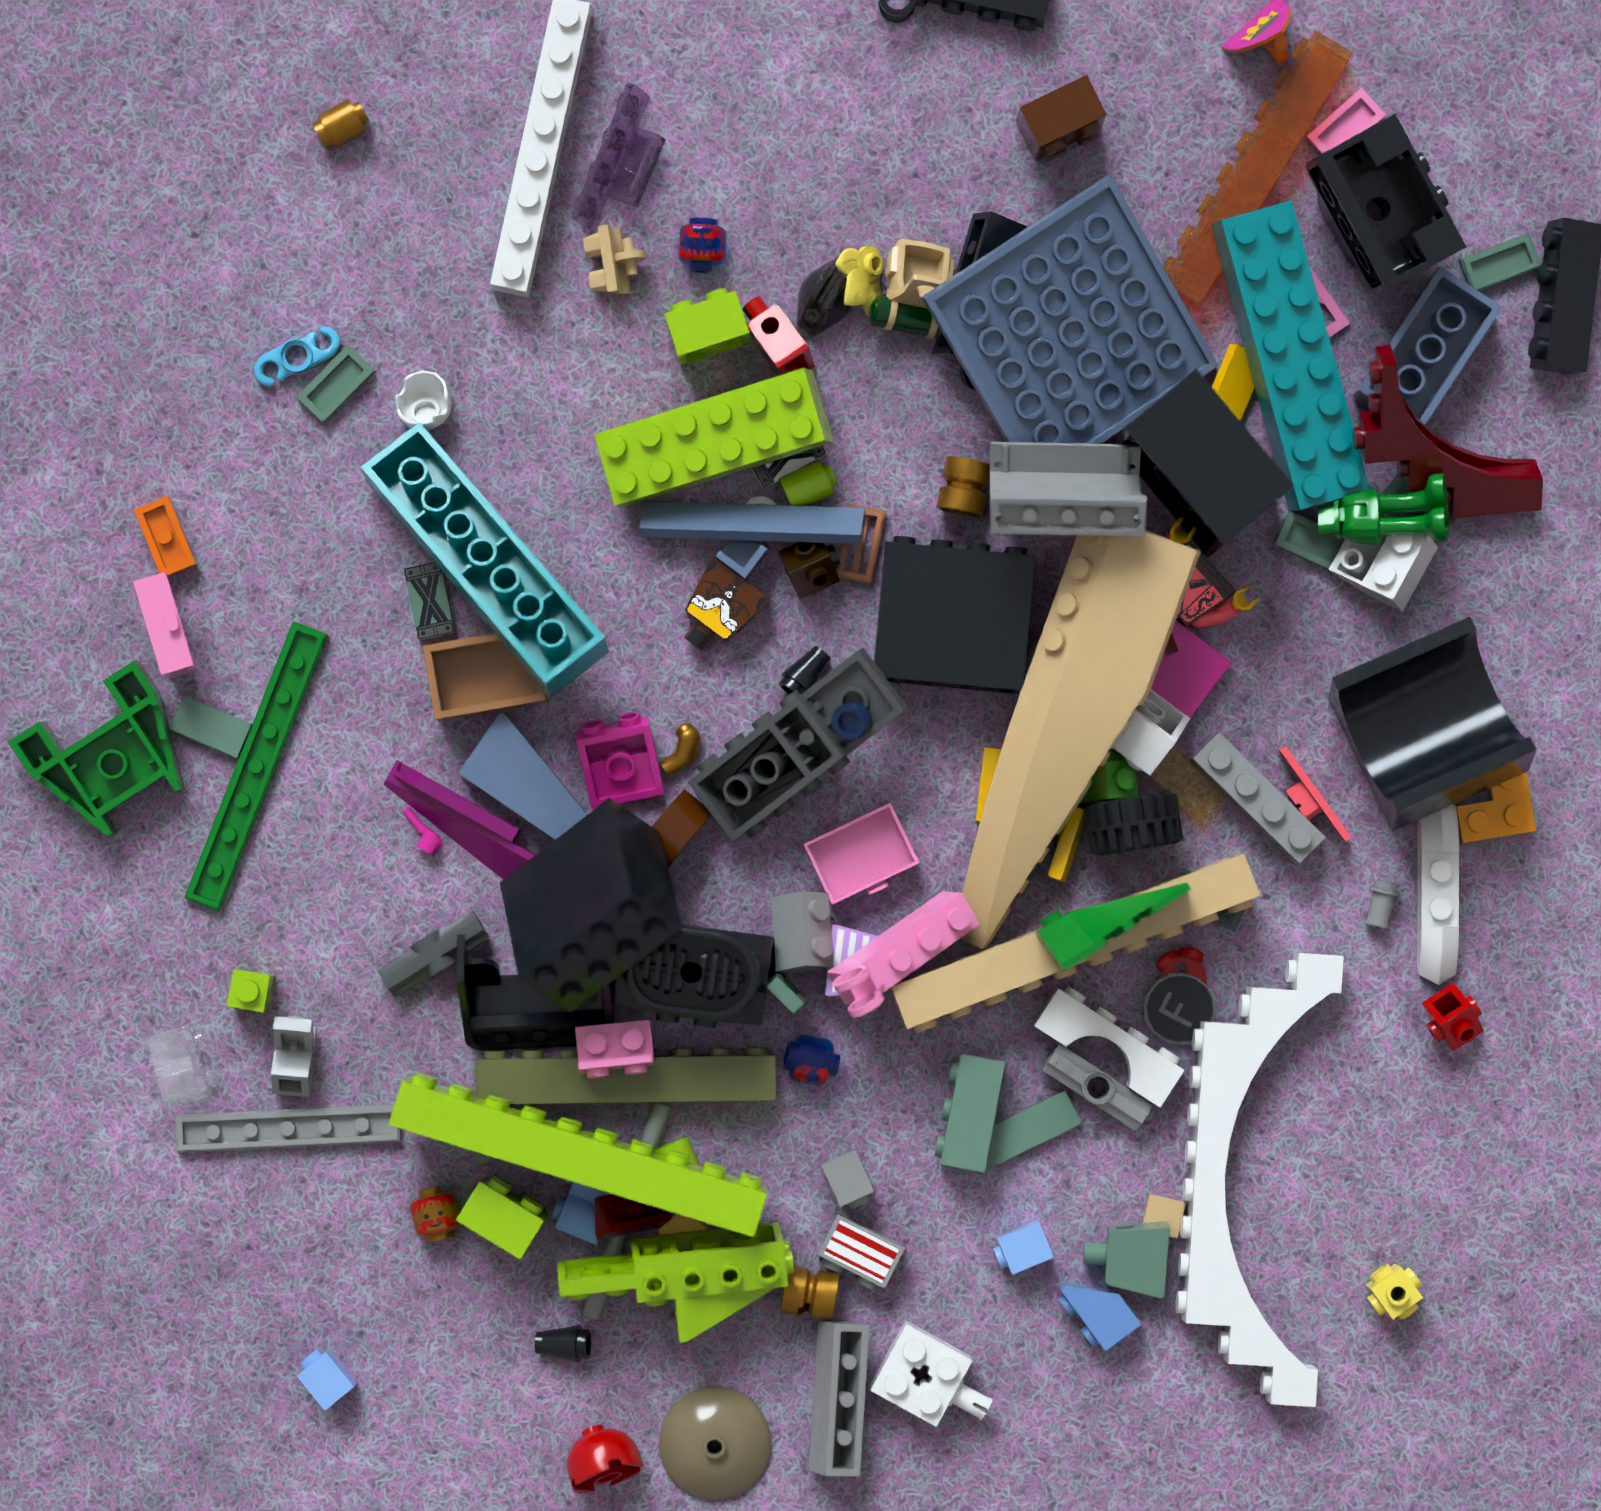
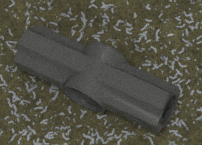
(432, 954)

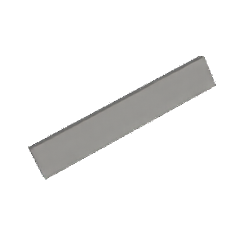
(285, 1128)

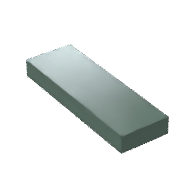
(1031, 1127)

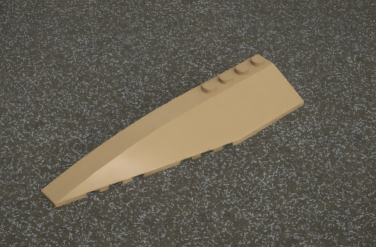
(1074, 703)

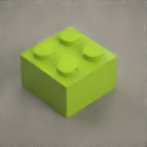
(707, 326)
(503, 1216)

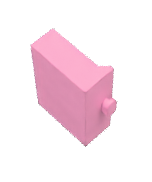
(164, 626)
(861, 854)

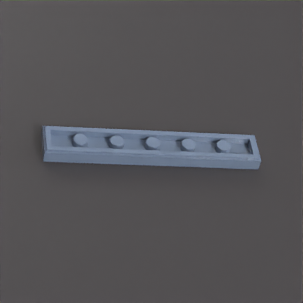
(752, 522)

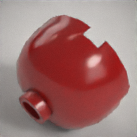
(602, 1458)

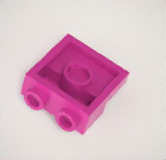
(619, 760)

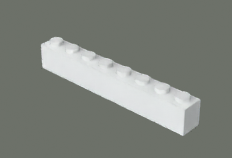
(541, 147)

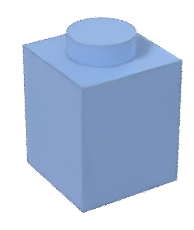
(1022, 1248)
(325, 1377)

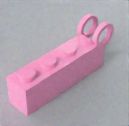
(901, 951)

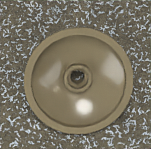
(719, 1416)

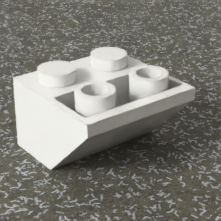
(1386, 570)

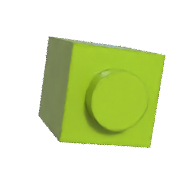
(251, 990)

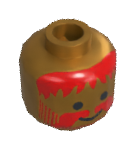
(435, 1214)

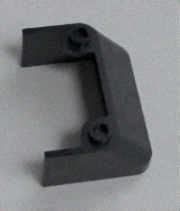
(510, 1015)

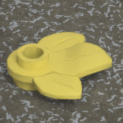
(863, 273)

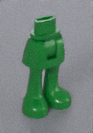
(1362, 519)

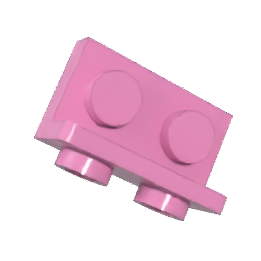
(614, 1048)

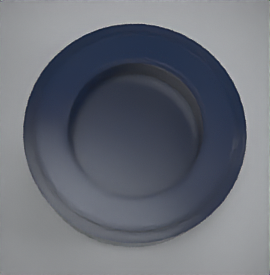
(851, 720)

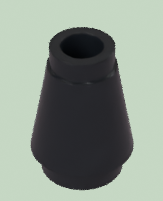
(805, 671)
(564, 1343)

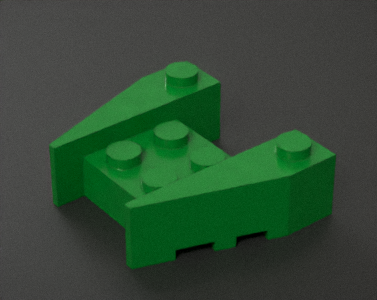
(112, 760)

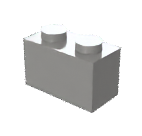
(802, 932)

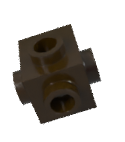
(810, 567)

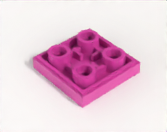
(1190, 673)

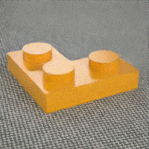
(1505, 815)

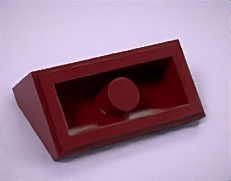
(625, 1216)

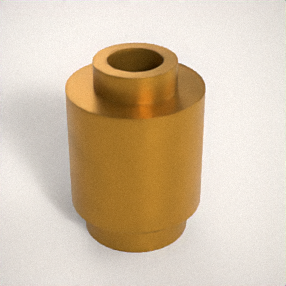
(341, 123)

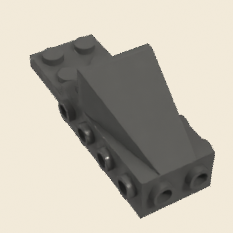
(792, 748)

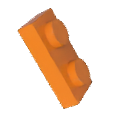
(165, 536)

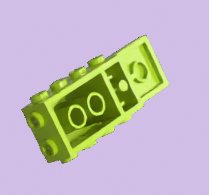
(702, 1270)

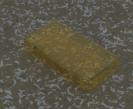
(1191, 787)

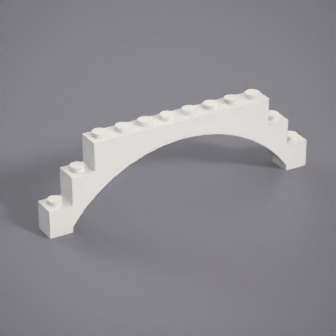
(1225, 1067)

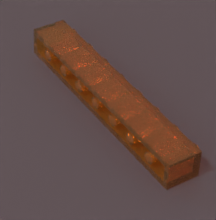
(1259, 162)

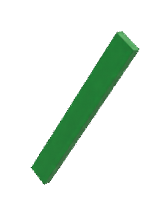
(256, 766)

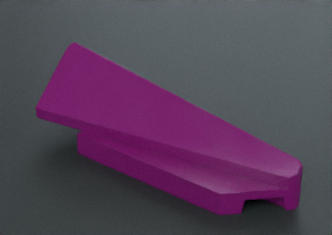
(466, 823)

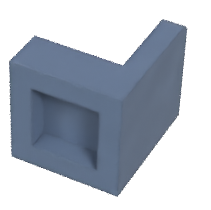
(742, 556)

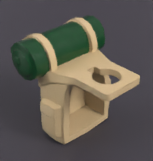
(912, 272)

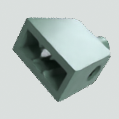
(1133, 1257)

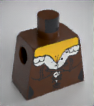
(722, 605)

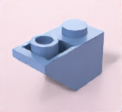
(1103, 1312)

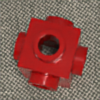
(1453, 1017)

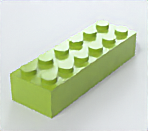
(714, 437)

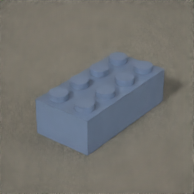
(1436, 341)

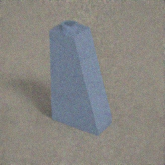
(520, 779)

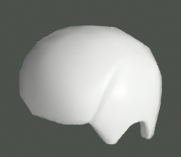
(424, 400)

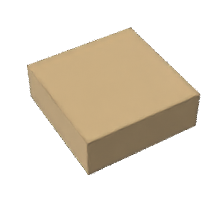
(1164, 1209)

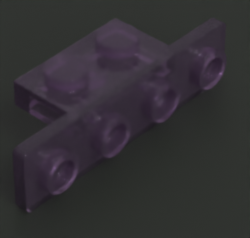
(622, 161)

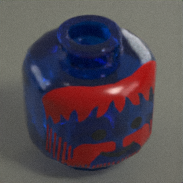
(702, 244)
(811, 1060)

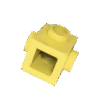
(1383, 1282)

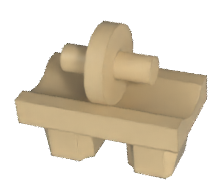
(618, 260)

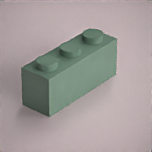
(970, 1114)

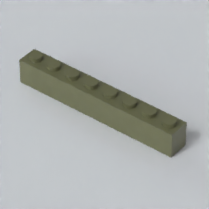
(672, 1079)

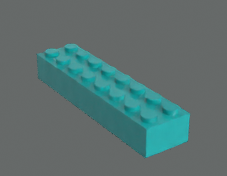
(1290, 354)
(485, 560)

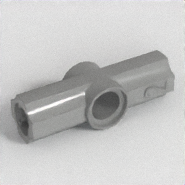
(1116, 1101)

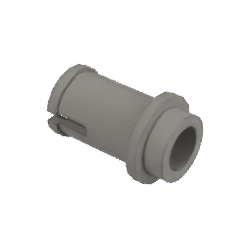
(1381, 903)

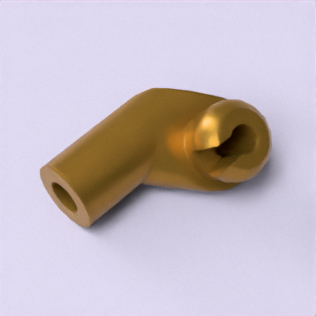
(686, 751)

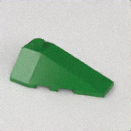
(1085, 930)

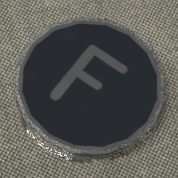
(1176, 1006)

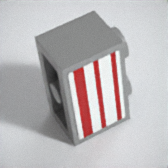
(859, 1251)

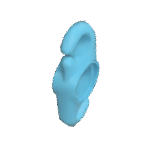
(279, 356)

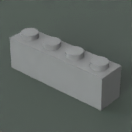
(1257, 798)
(839, 1398)

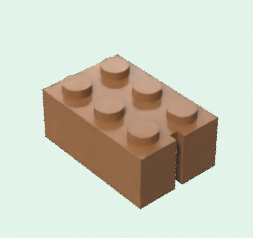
(477, 678)

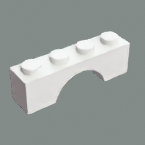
(1149, 1072)

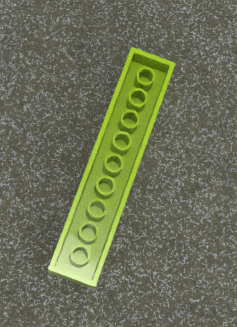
(579, 1155)

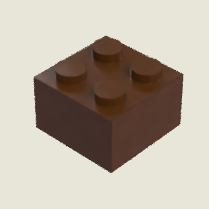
(1061, 119)

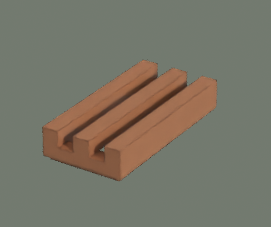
(854, 575)

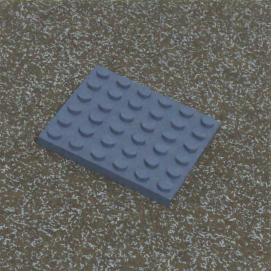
(1070, 324)

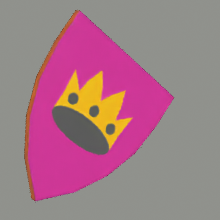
(1265, 30)

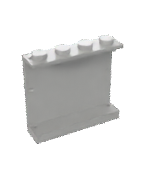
(1066, 489)

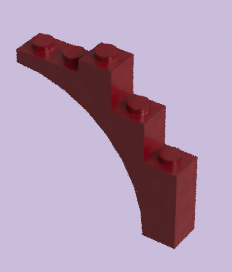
(1473, 481)

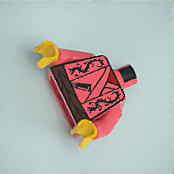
(1208, 593)

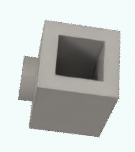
(848, 1179)

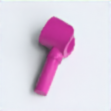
(430, 840)

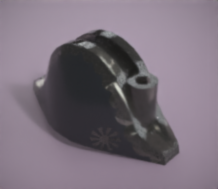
(821, 300)

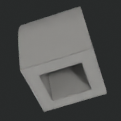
(293, 1056)

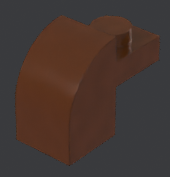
(680, 824)

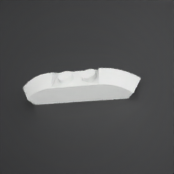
(1438, 895)

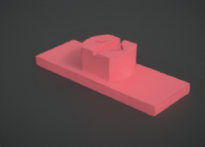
(1308, 796)

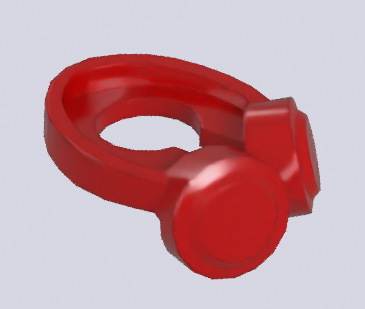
(1188, 955)

